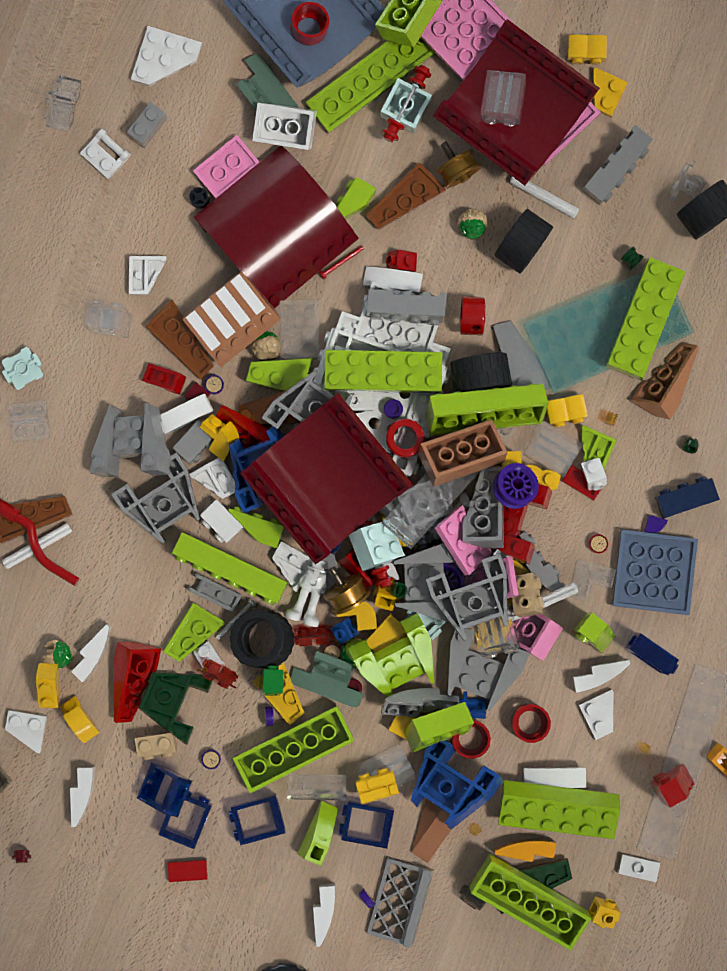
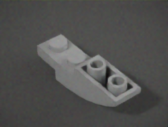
(546, 573)
(419, 700)

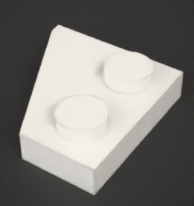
(144, 273)
(291, 563)

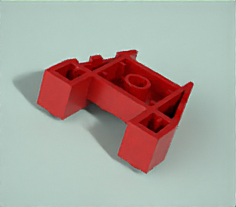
(518, 548)

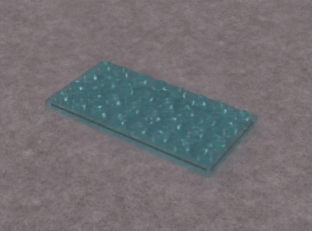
(580, 336)

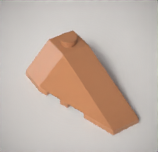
(665, 388)
(430, 832)

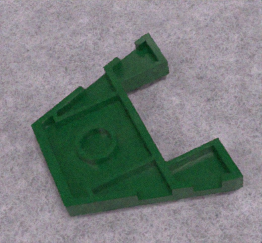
(165, 698)

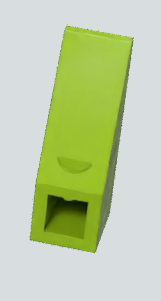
(356, 198)
(263, 531)
(319, 834)

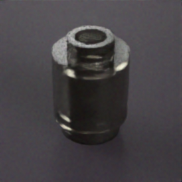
(468, 898)

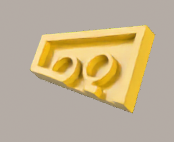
(288, 703)

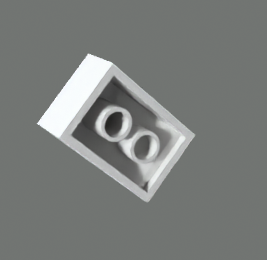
(284, 125)

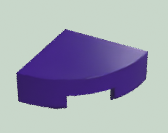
(655, 524)

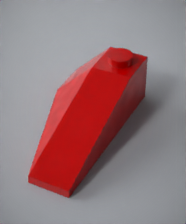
(249, 430)
(132, 670)

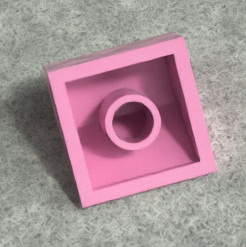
(537, 634)

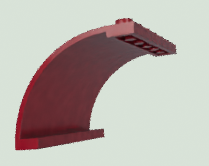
(551, 104)
(277, 226)
(326, 478)

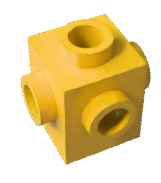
(384, 598)
(604, 912)

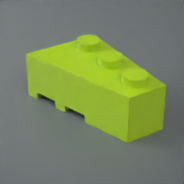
(278, 374)
(594, 631)
(438, 726)

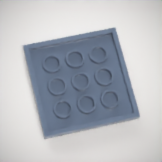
(655, 572)

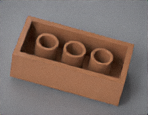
(462, 452)

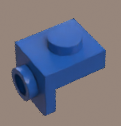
(344, 631)
(476, 707)

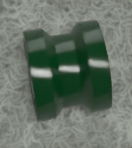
(632, 258)

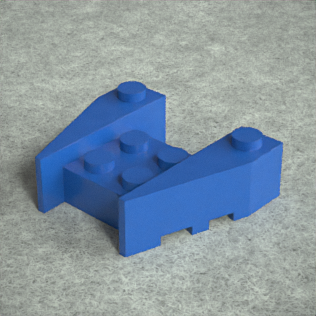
(242, 459)
(451, 789)

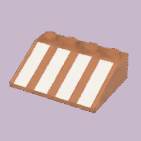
(231, 318)

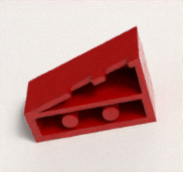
(673, 786)

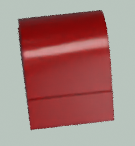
(164, 378)

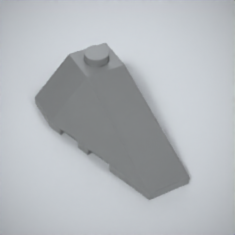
(523, 363)
(485, 515)

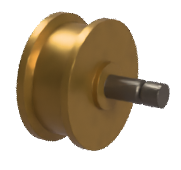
(459, 167)
(346, 592)

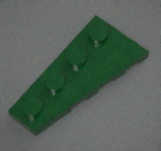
(549, 874)

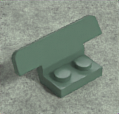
(264, 85)
(330, 679)

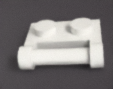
(100, 158)

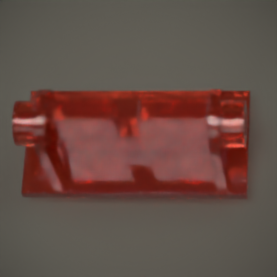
(304, 635)
(211, 671)

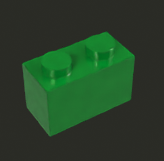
(271, 681)

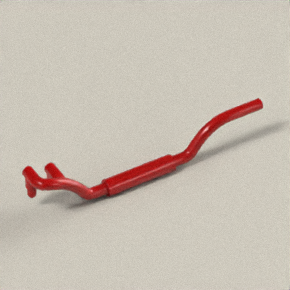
(14, 515)

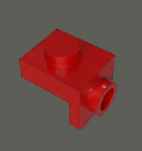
(402, 260)

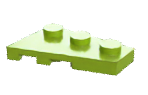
(192, 632)

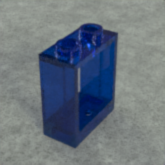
(652, 654)
(175, 794)
(277, 815)
(343, 830)
(182, 838)

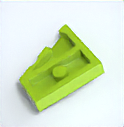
(596, 445)

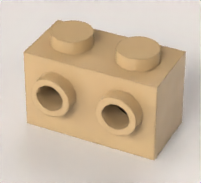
(528, 599)
(155, 744)

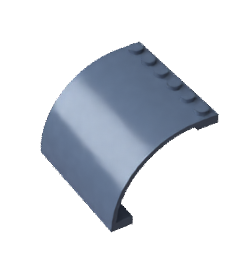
(270, 26)

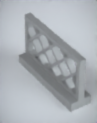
(415, 910)

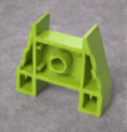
(398, 661)

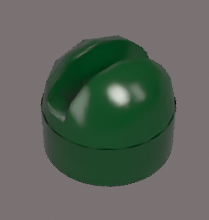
(690, 445)
(398, 589)

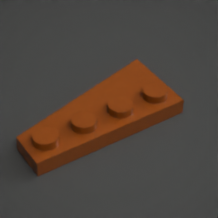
(407, 195)
(180, 340)
(257, 408)
(39, 512)

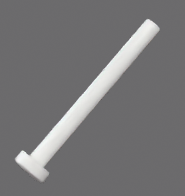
(251, 603)

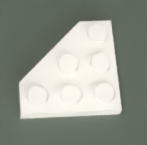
(163, 56)

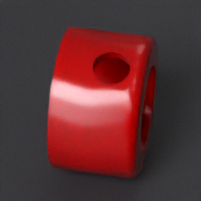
(313, 11)
(472, 315)
(399, 452)
(543, 730)
(480, 750)

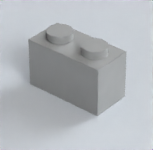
(147, 125)
(193, 444)

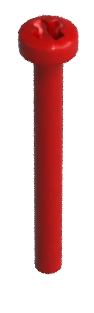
(339, 263)

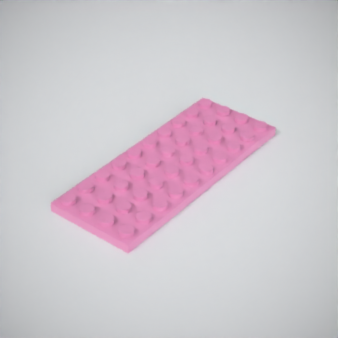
(463, 33)

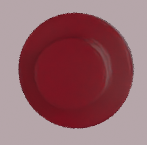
(21, 856)

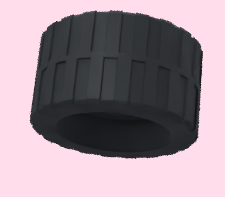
(705, 210)
(523, 241)
(481, 372)
(240, 638)

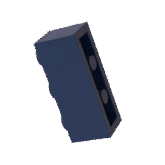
(687, 497)

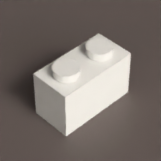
(221, 521)

